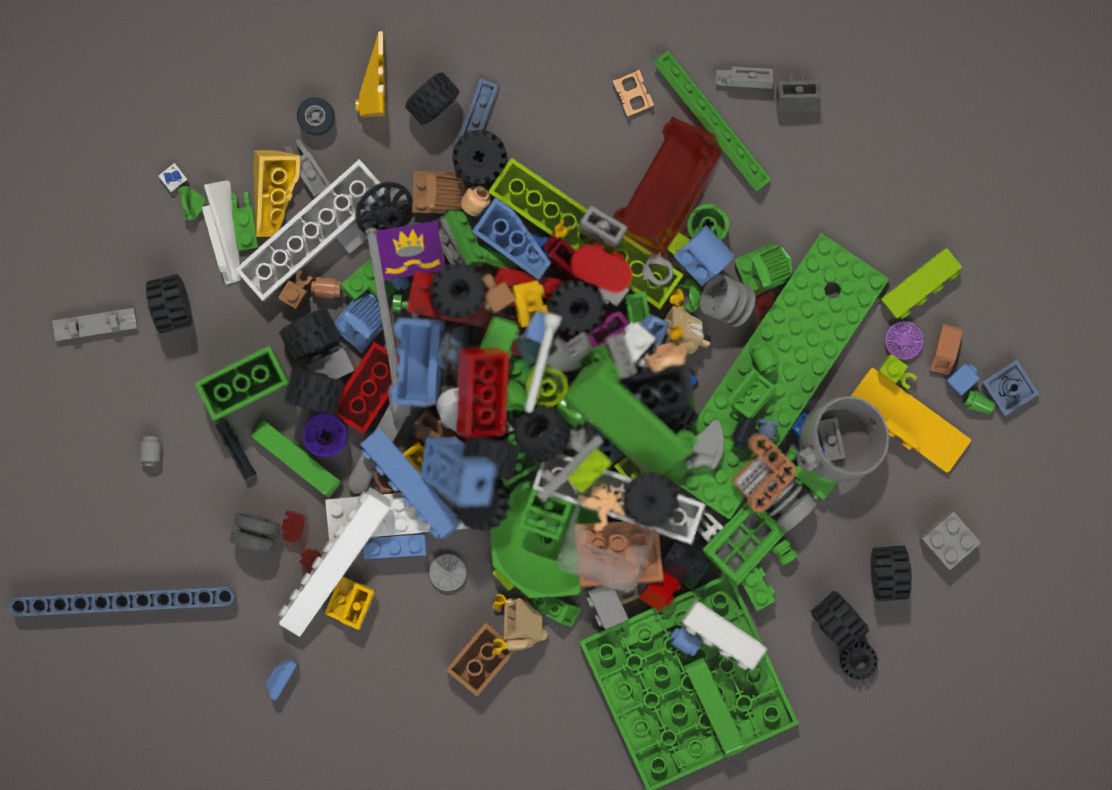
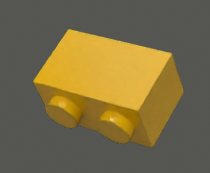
(528, 301)

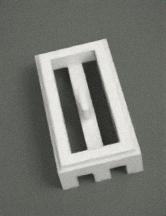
(711, 530)

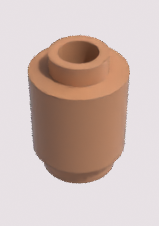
(326, 288)

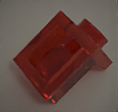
(764, 303)
(309, 557)

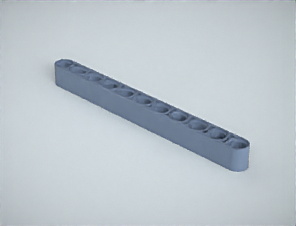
(112, 601)

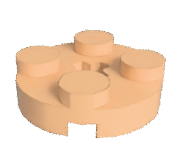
(666, 355)

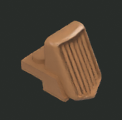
(437, 192)

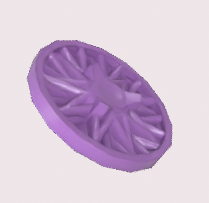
(904, 340)

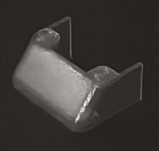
(600, 565)

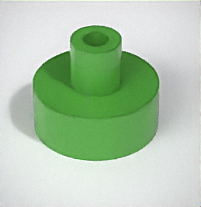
(398, 304)

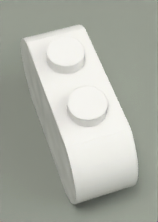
(448, 409)

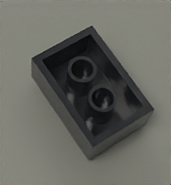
(663, 391)

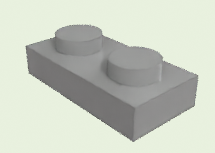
(831, 439)

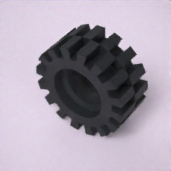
(867, 670)

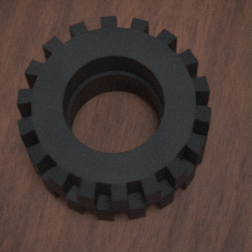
(432, 98)
(551, 442)

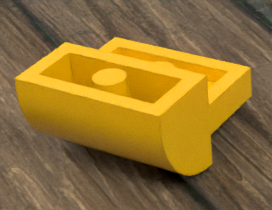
(350, 602)

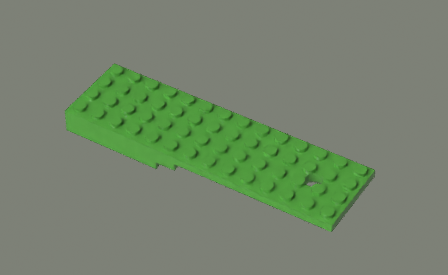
(806, 338)

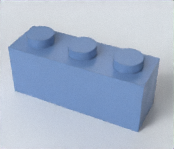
(395, 546)

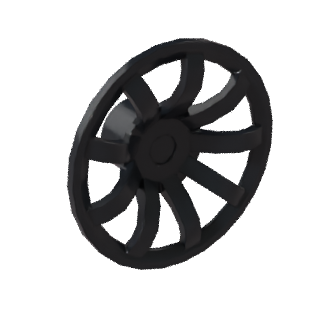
(388, 212)

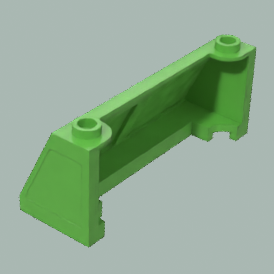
(625, 420)

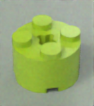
(554, 392)

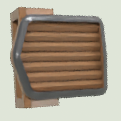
(429, 427)

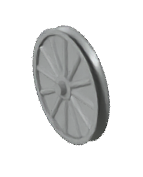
(448, 572)

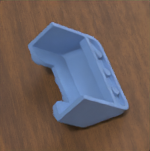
(418, 367)

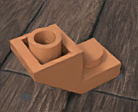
(946, 349)

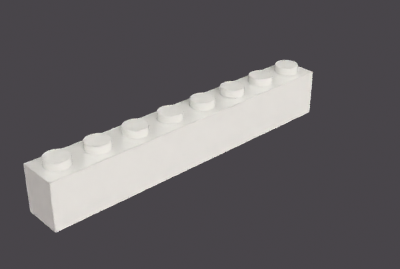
(334, 562)

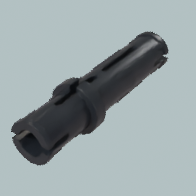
(235, 449)

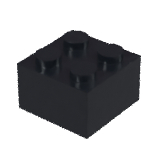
(686, 561)

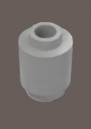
(150, 451)

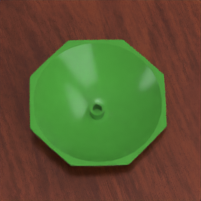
(531, 558)

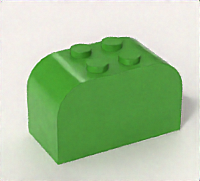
(242, 383)

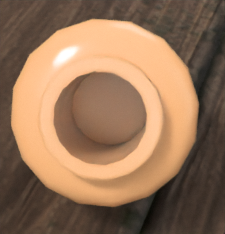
(476, 201)

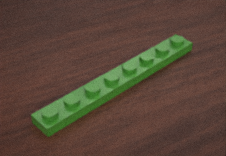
(712, 120)

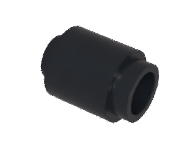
(743, 431)

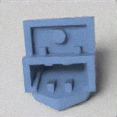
(361, 321)

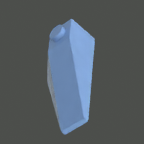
(509, 236)

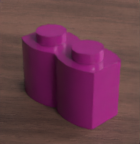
(610, 326)

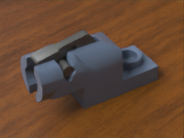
(454, 338)

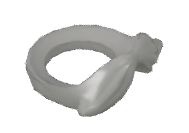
(656, 259)

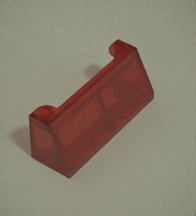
(670, 185)

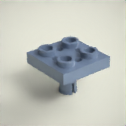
(1025, 390)

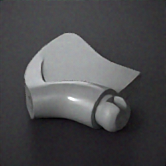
(708, 448)

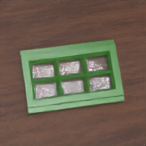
(743, 542)

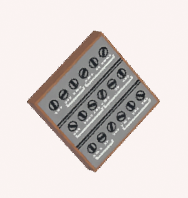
(751, 476)

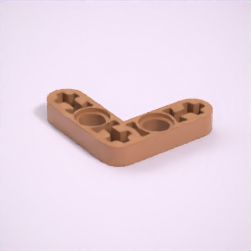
(776, 469)

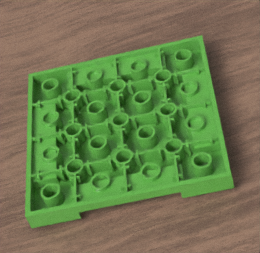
(654, 695)

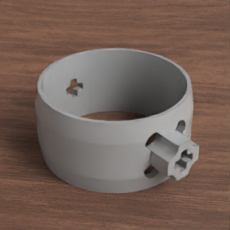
(878, 434)

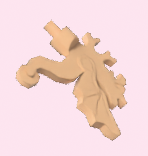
(607, 502)

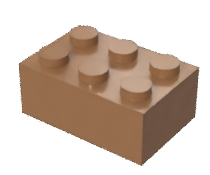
(476, 663)

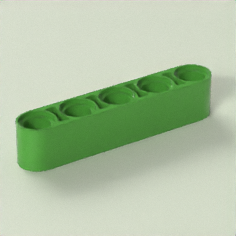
(296, 458)
(715, 707)

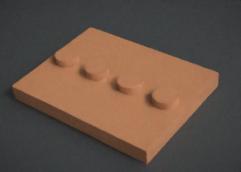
(617, 539)

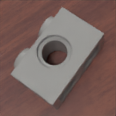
(602, 229)

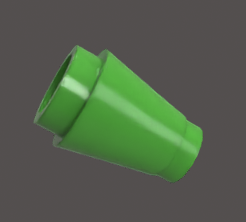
(976, 401)

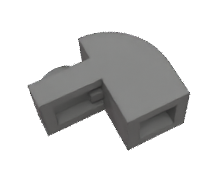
(567, 356)

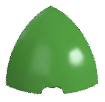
(516, 398)

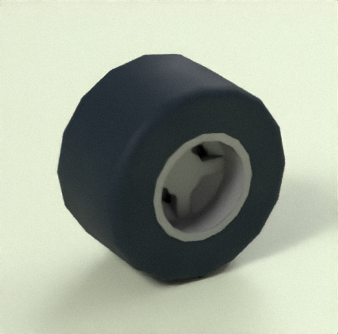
(318, 110)

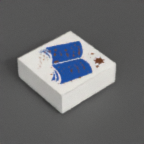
(173, 177)

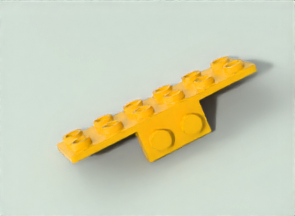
(913, 421)

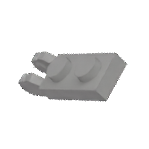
(310, 170)

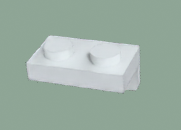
(637, 339)

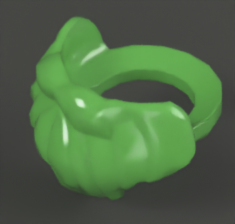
(191, 202)
(694, 294)

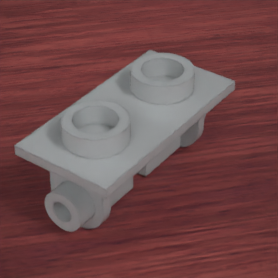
(620, 352)

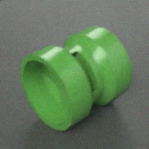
(780, 548)

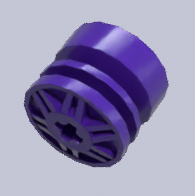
(315, 429)

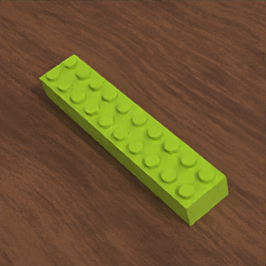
(548, 206)

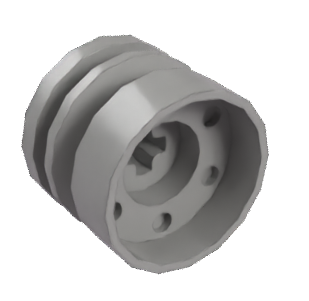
(727, 300)
(791, 506)

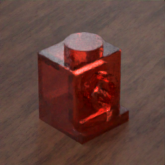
(293, 526)

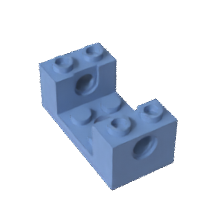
(456, 475)

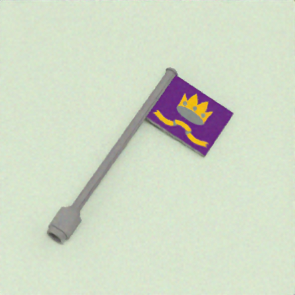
(397, 255)

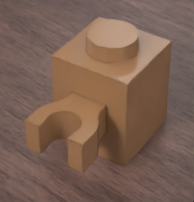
(293, 293)
(497, 296)

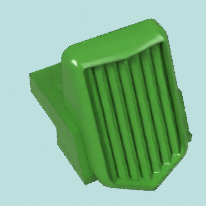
(765, 268)

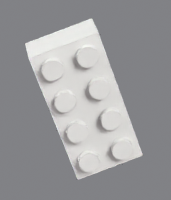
(724, 634)

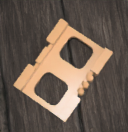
(640, 90)

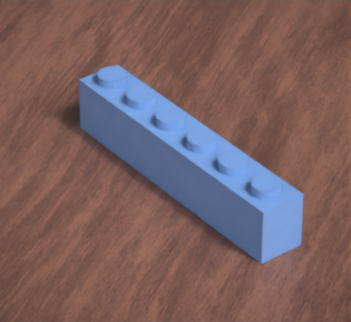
(408, 481)

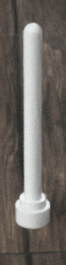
(551, 323)

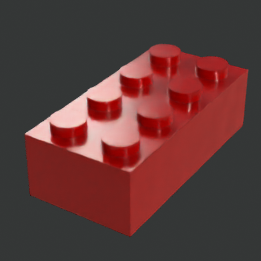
(366, 389)
(482, 392)

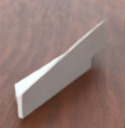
(221, 229)

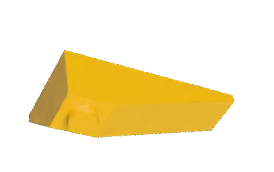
(372, 93)
(273, 186)

